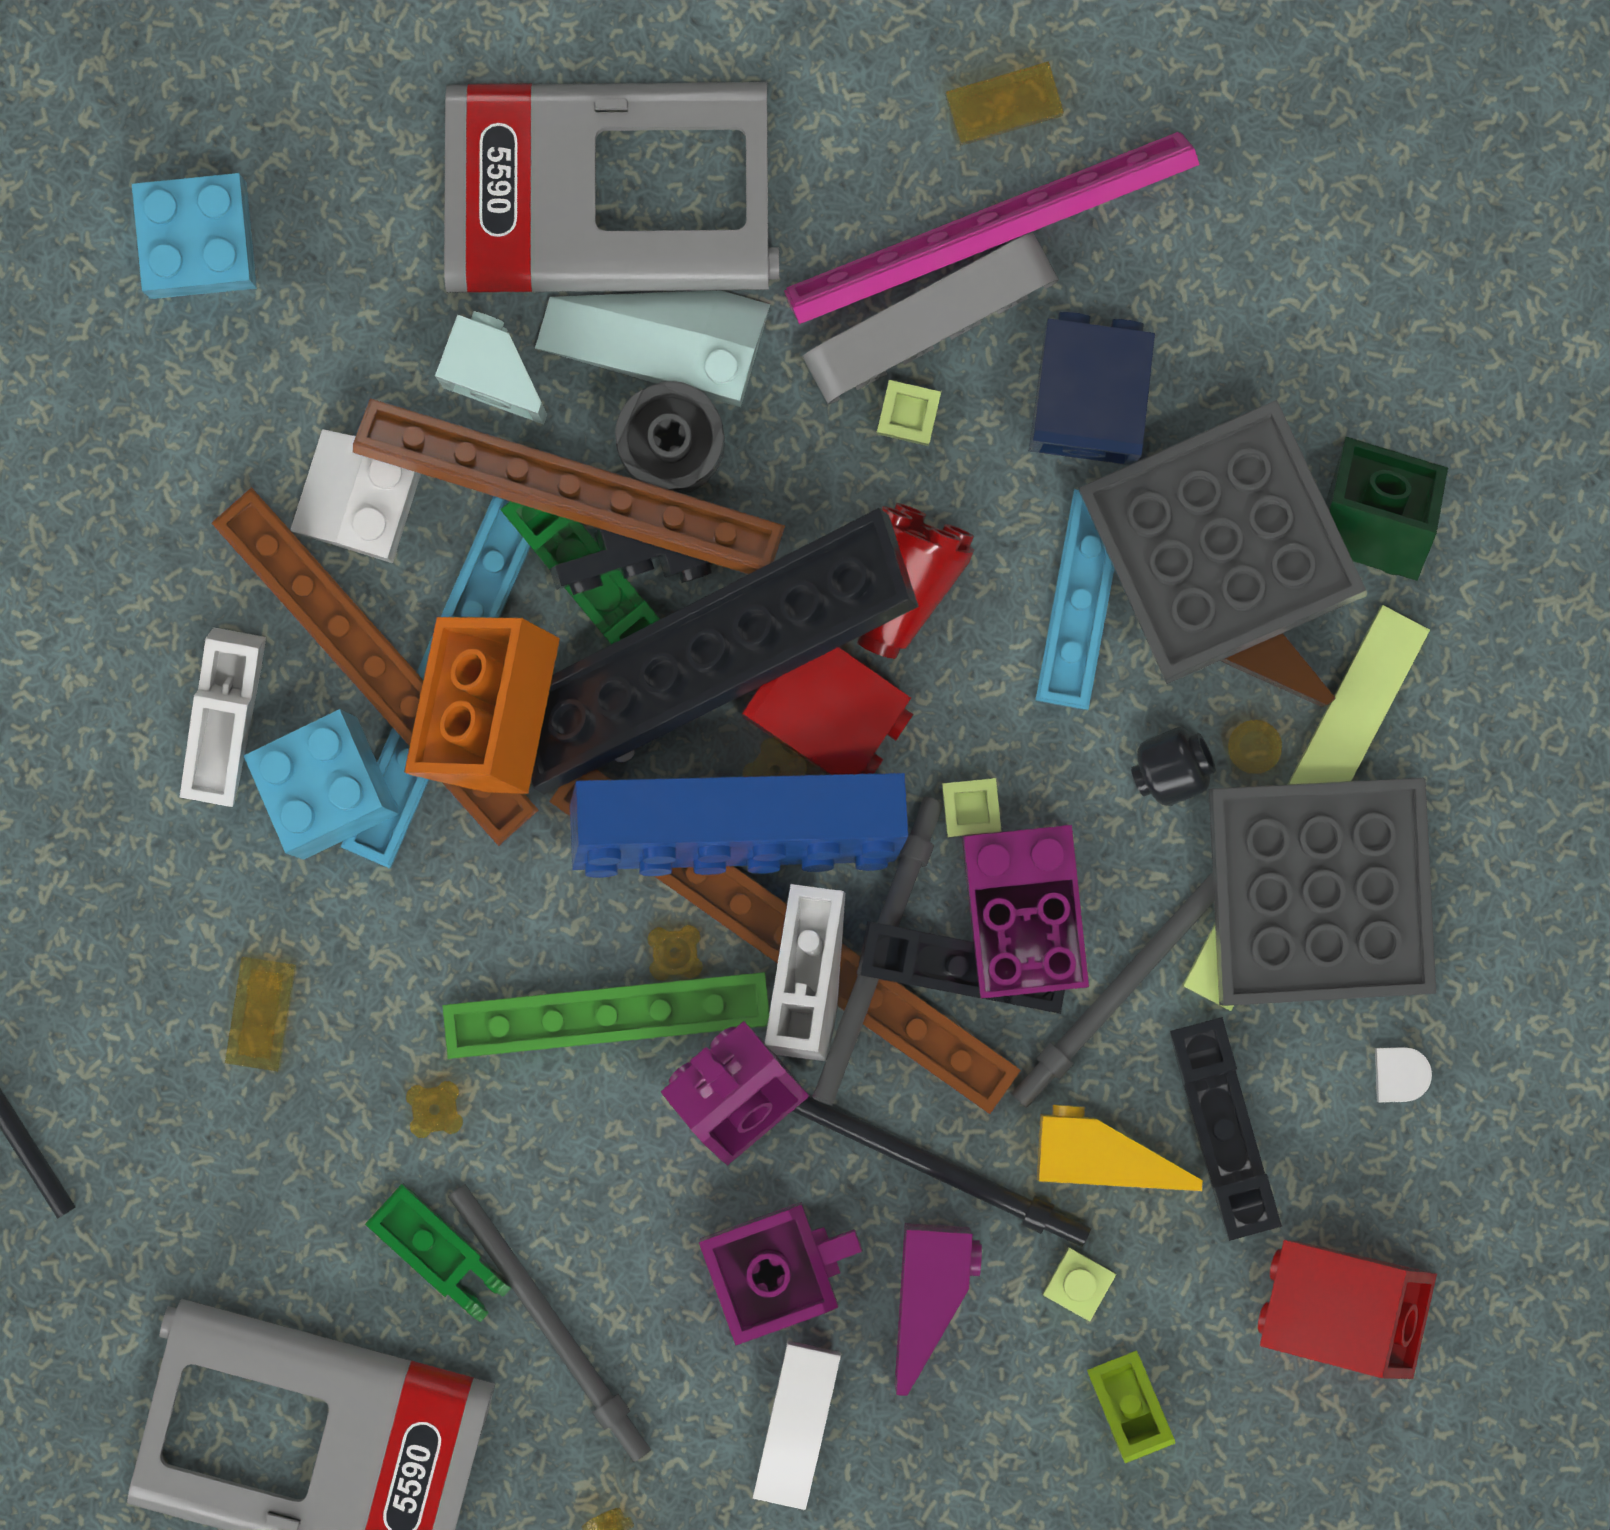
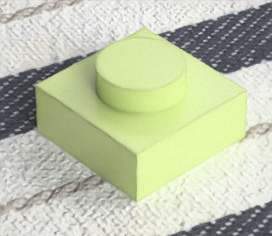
(908, 412)
(971, 807)
(1079, 1284)

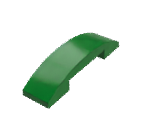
(612, 607)

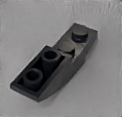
(630, 557)

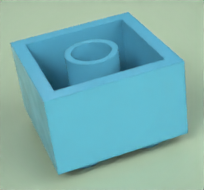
(194, 236)
(321, 784)

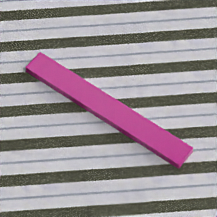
(991, 227)

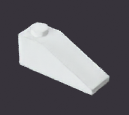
(807, 974)

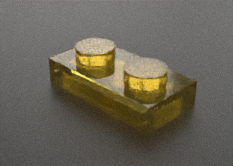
(1004, 103)
(260, 1014)

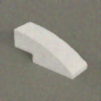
(222, 716)
(796, 1425)

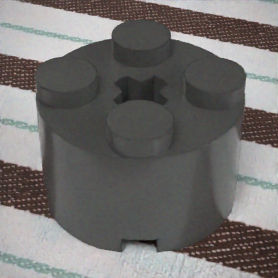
(659, 410)

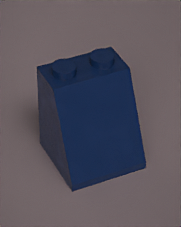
(1092, 389)

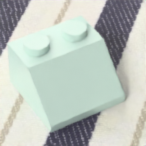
(486, 367)

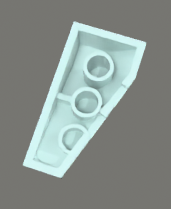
(661, 337)

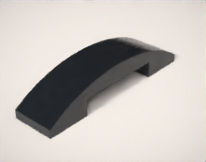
(935, 964)
(1224, 1129)

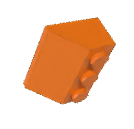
(482, 703)

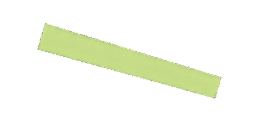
(1341, 735)

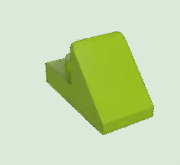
(1131, 1407)

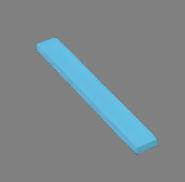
(478, 592)

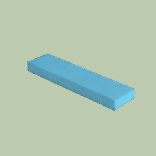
(1076, 614)

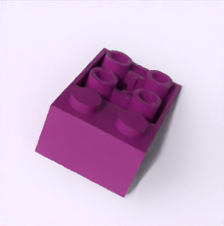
(1025, 911)

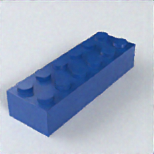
(737, 823)

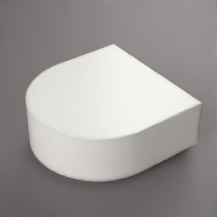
(1401, 1074)

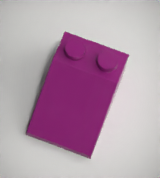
(933, 1285)

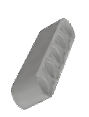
(929, 317)

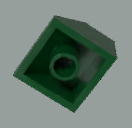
(1386, 506)

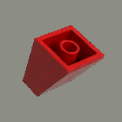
(831, 713)
(1346, 1310)

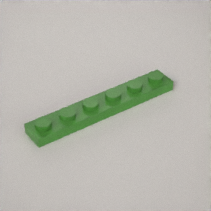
(605, 1015)

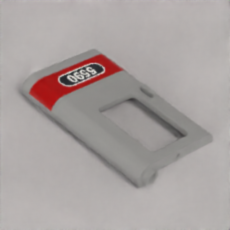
(527, 190)
(390, 1447)

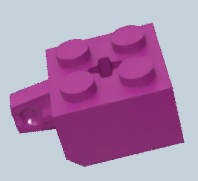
(733, 1092)
(803, 1286)

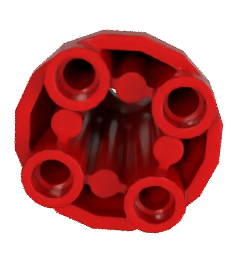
(933, 565)

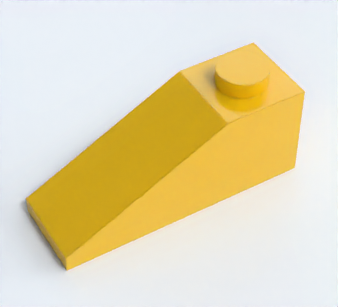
(1093, 1153)

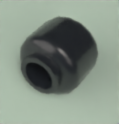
(1173, 766)

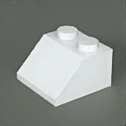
(354, 499)

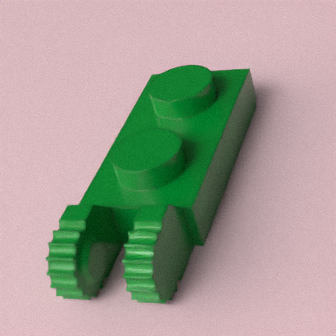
(433, 1249)

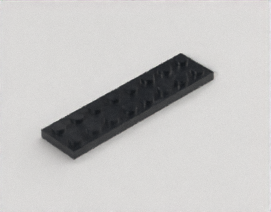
(722, 648)

